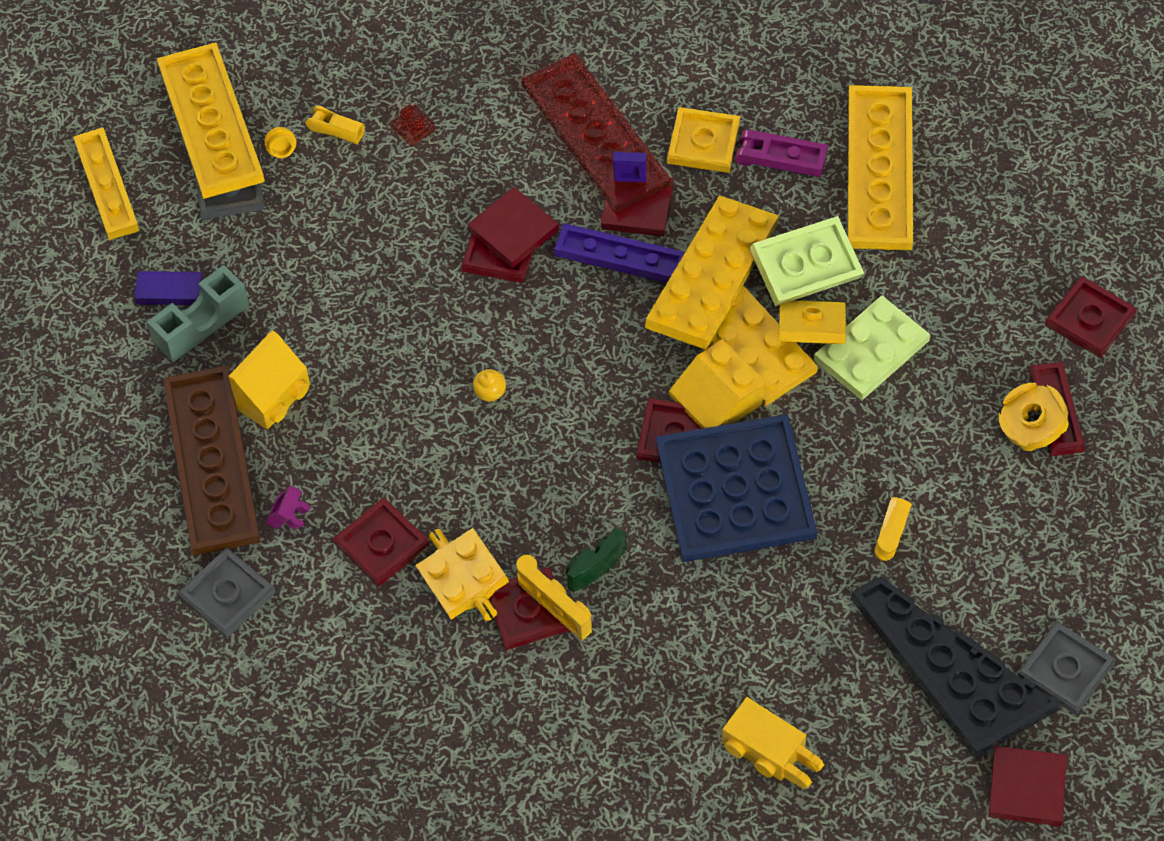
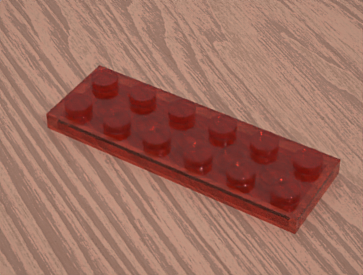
(593, 129)

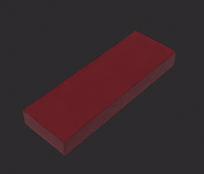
(1055, 376)

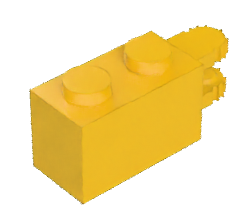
(769, 744)

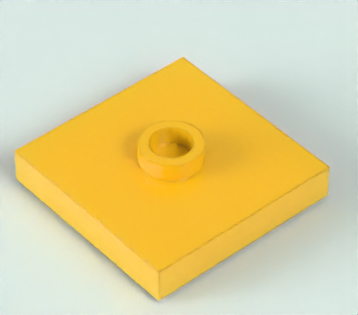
(703, 140)
(812, 322)

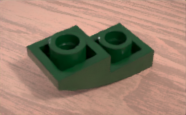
(592, 565)

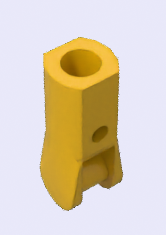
(338, 125)
(892, 528)

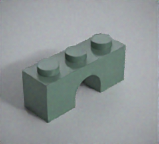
(219, 301)

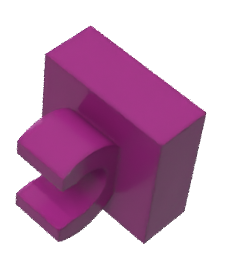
(284, 508)

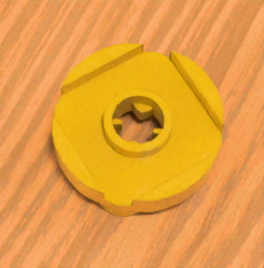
(1040, 432)

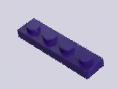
(617, 253)

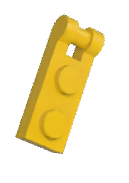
(553, 597)

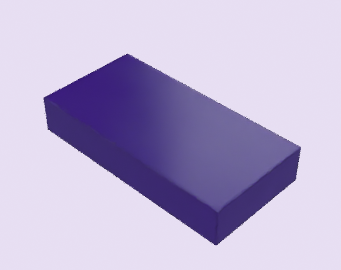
(167, 287)

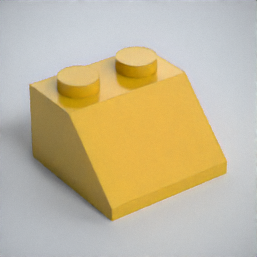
(269, 381)
(718, 387)

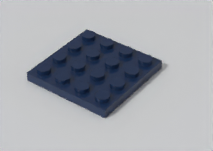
(735, 488)

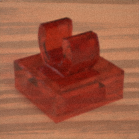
(412, 125)

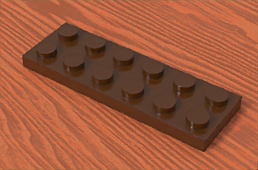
(211, 461)

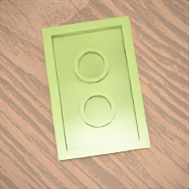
(806, 261)
(874, 347)

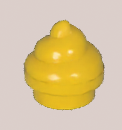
(280, 142)
(489, 385)

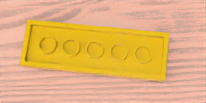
(210, 120)
(880, 167)
(710, 273)

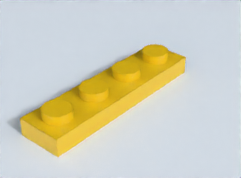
(106, 184)

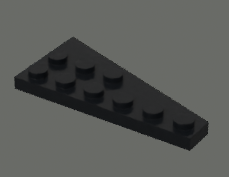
(957, 675)

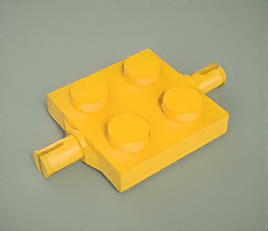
(462, 574)

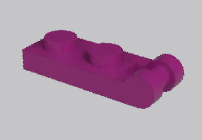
(781, 153)

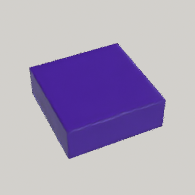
(629, 166)

